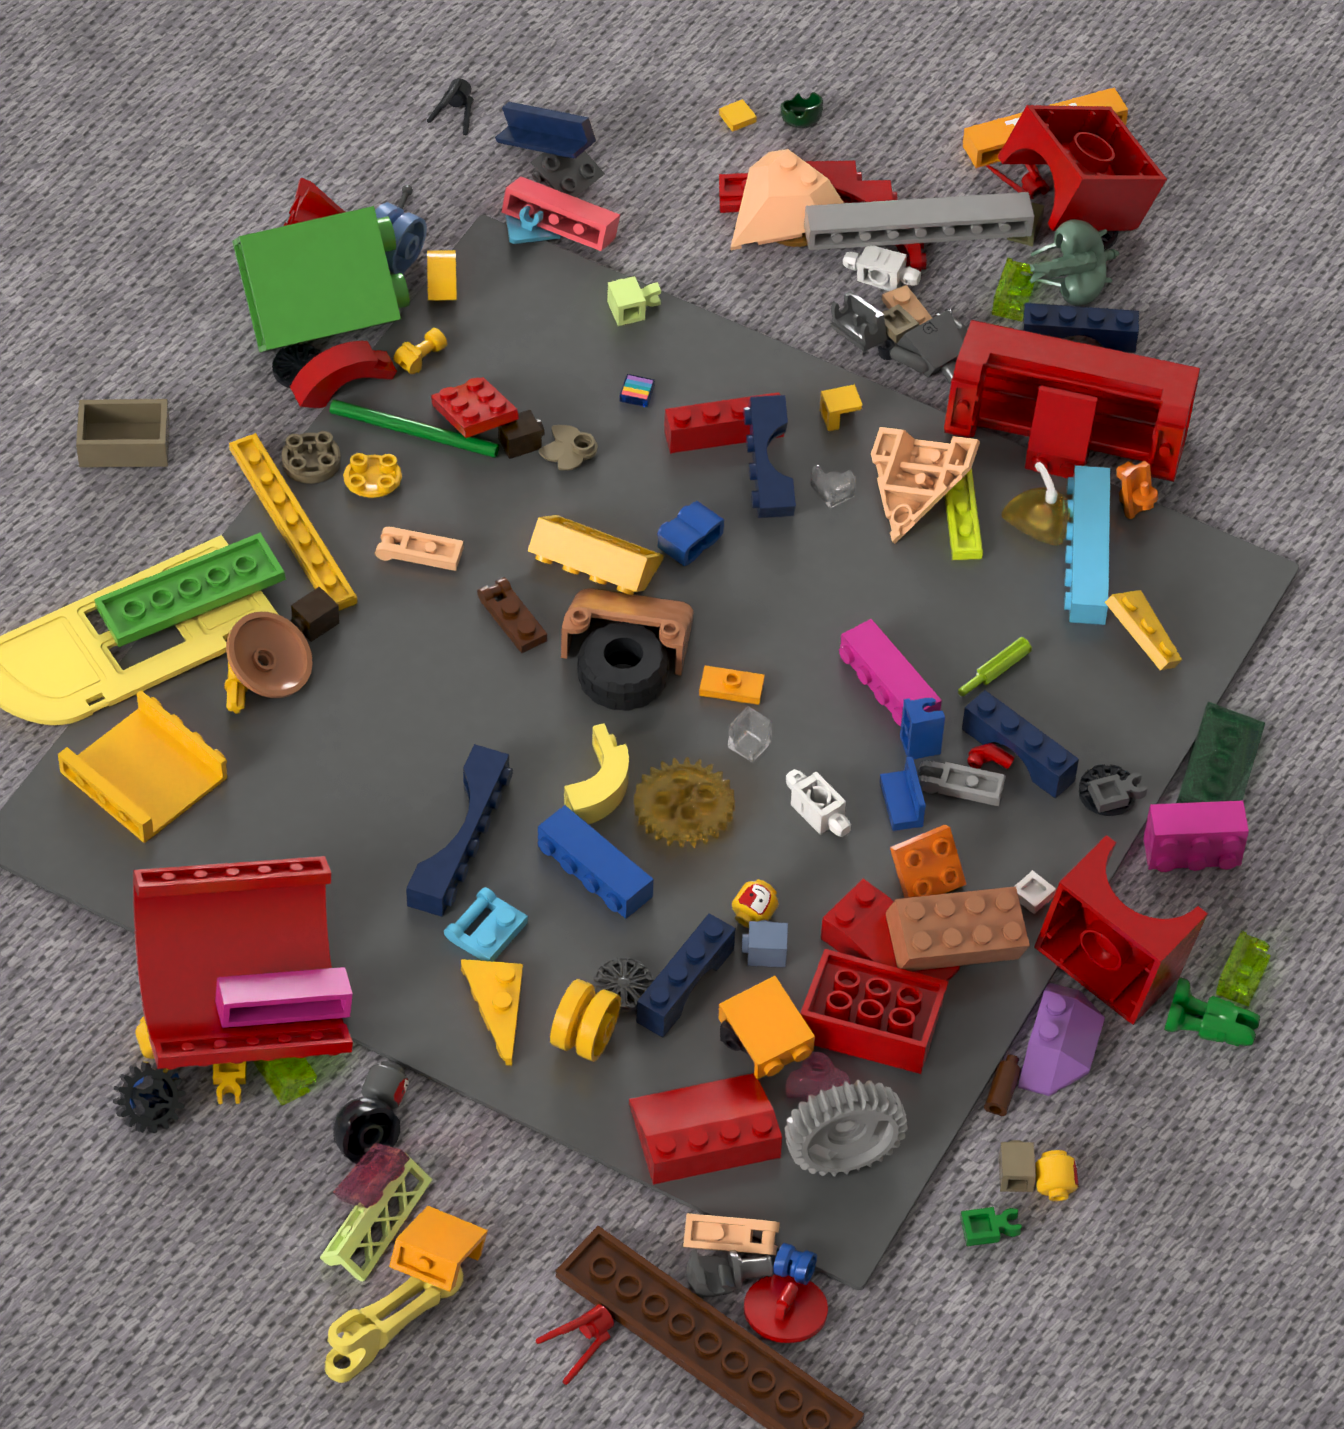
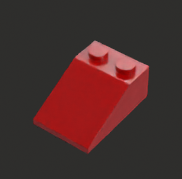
(1061, 431)

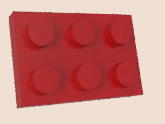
(474, 407)

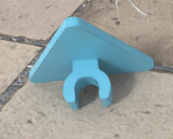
(526, 228)

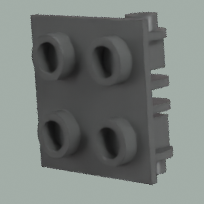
(566, 173)

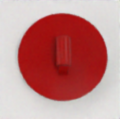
(785, 1309)

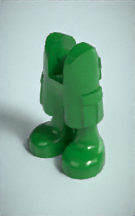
(1220, 1021)

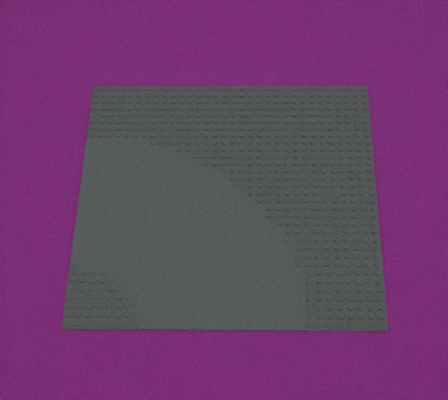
(421, 672)

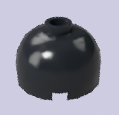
(362, 1125)

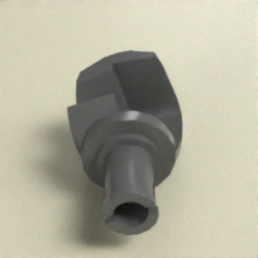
(720, 1276)

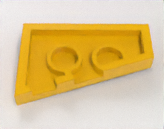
(1143, 625)

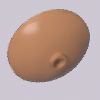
(280, 649)

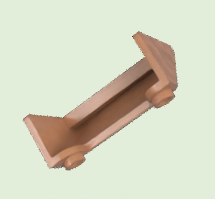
(671, 616)

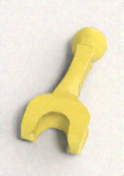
(366, 1331)

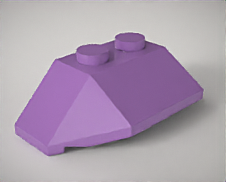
(1061, 1041)

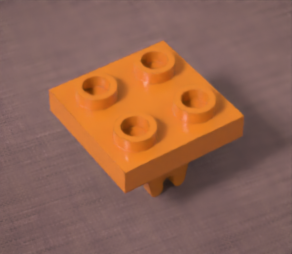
(928, 864)

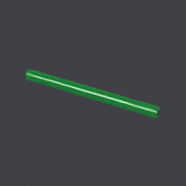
(413, 428)

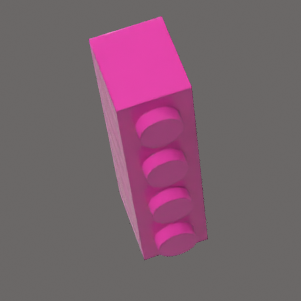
(884, 669)
(283, 997)

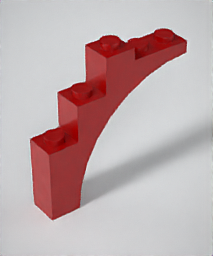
(854, 190)

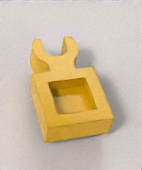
(228, 1078)

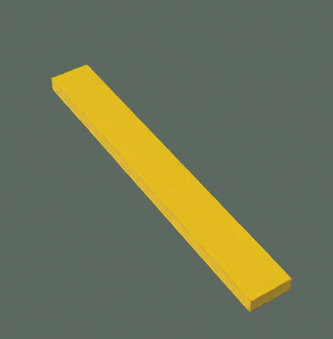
(291, 520)

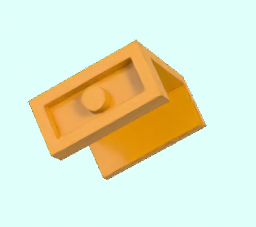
(768, 1027)
(436, 1247)

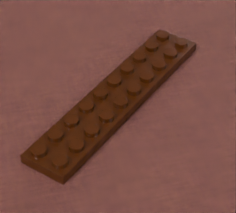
(701, 1338)

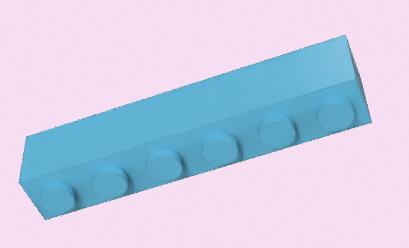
(1089, 545)

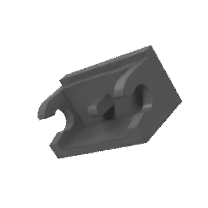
(859, 322)

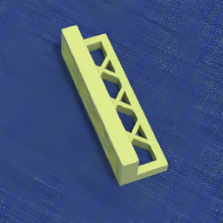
(360, 1220)

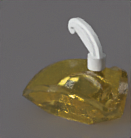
(1040, 511)

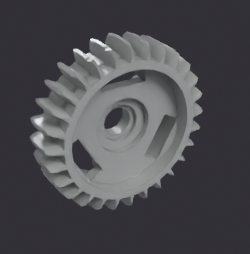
(826, 1145)

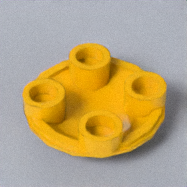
(372, 475)

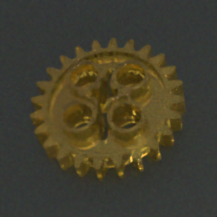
(695, 818)

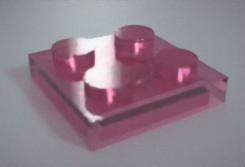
(371, 1175)

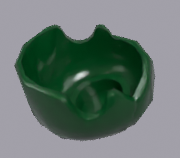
(802, 111)

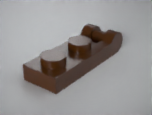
(512, 615)

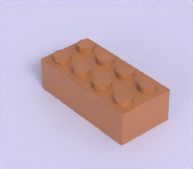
(957, 929)

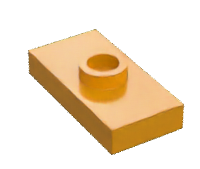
(731, 685)

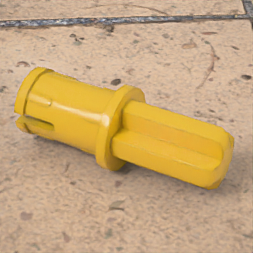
(235, 692)

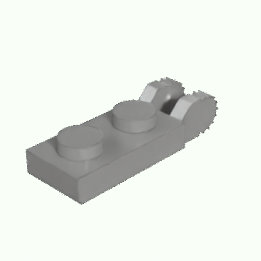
(962, 782)

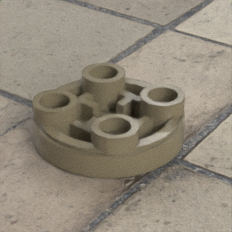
(311, 457)

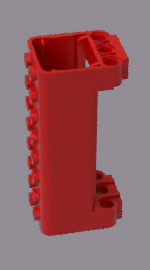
(1140, 401)

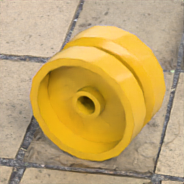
(585, 1020)

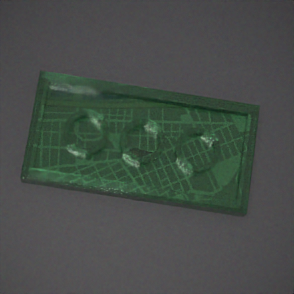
(1221, 756)

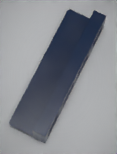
(546, 130)

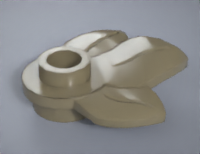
(569, 447)

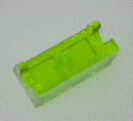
(1012, 291)
(1243, 969)
(287, 1077)

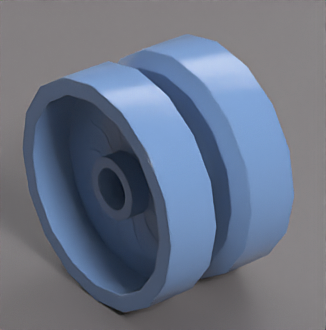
(409, 235)

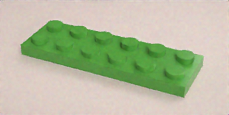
(189, 589)

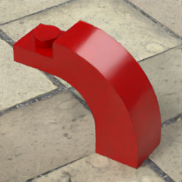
(336, 367)

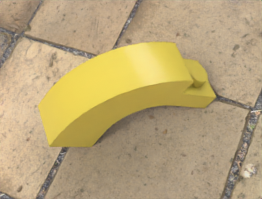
(604, 791)

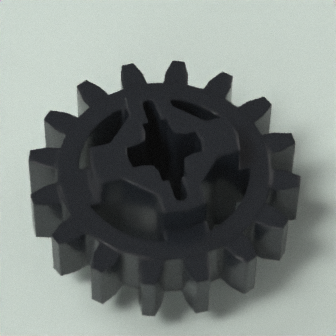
(145, 1109)

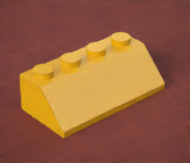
(594, 553)

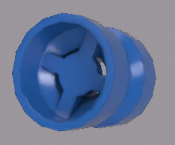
(795, 1263)

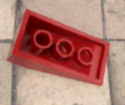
(861, 929)

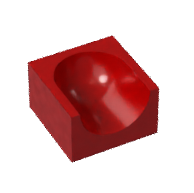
(1094, 164)
(1108, 946)

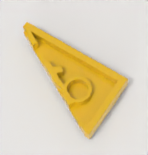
(497, 991)

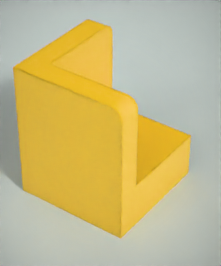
(836, 402)

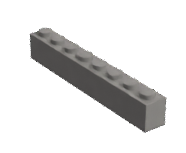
(918, 220)

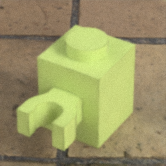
(629, 301)

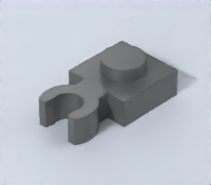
(1113, 793)

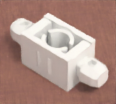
(882, 268)
(809, 798)

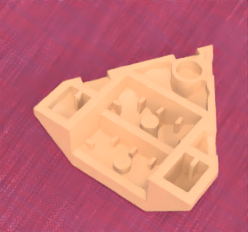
(776, 199)
(917, 474)

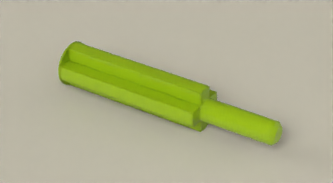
(998, 665)

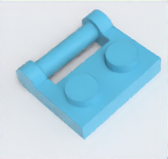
(493, 933)

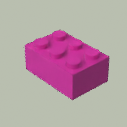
(1195, 835)

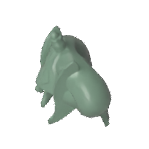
(1082, 262)

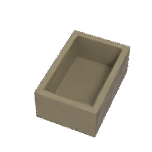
(123, 433)

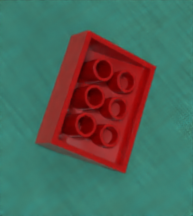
(873, 1010)
(706, 1128)

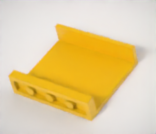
(146, 769)

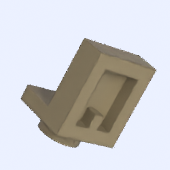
(898, 322)

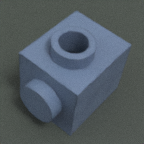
(766, 943)

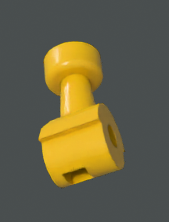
(411, 356)

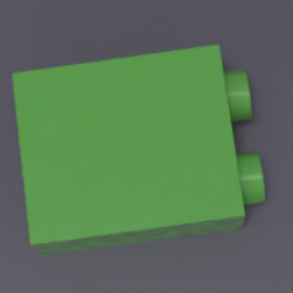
(320, 278)

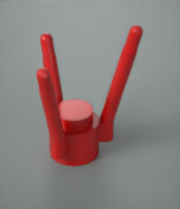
(1030, 182)
(592, 1324)

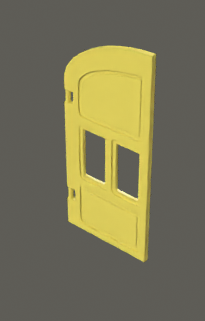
(63, 664)

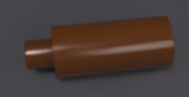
(1003, 1086)

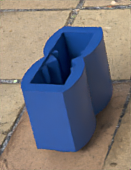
(690, 533)

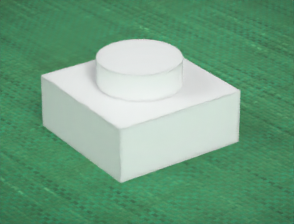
(1034, 892)

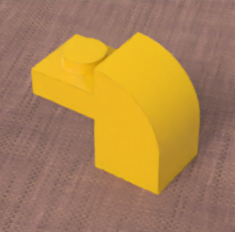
(441, 274)

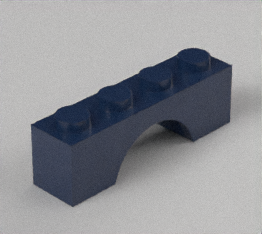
(1111, 327)
(774, 490)
(1047, 761)
(666, 996)

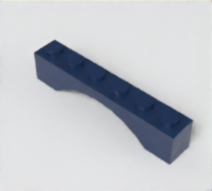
(437, 877)

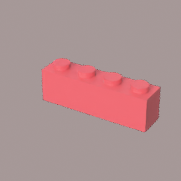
(562, 213)

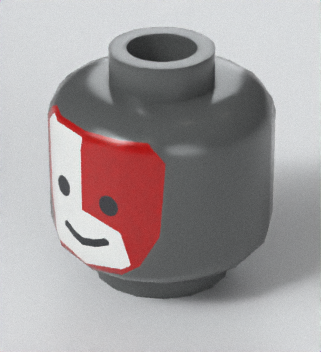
(386, 1083)

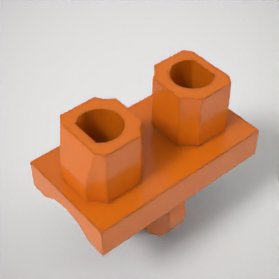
(1136, 488)

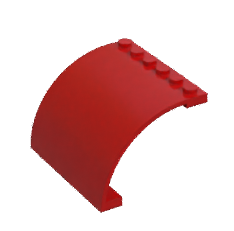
(226, 924)

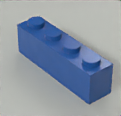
(595, 862)

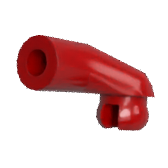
(989, 752)

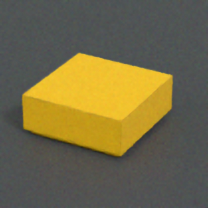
(737, 115)

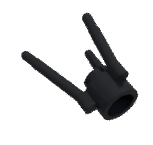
(456, 95)

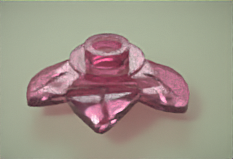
(809, 1082)

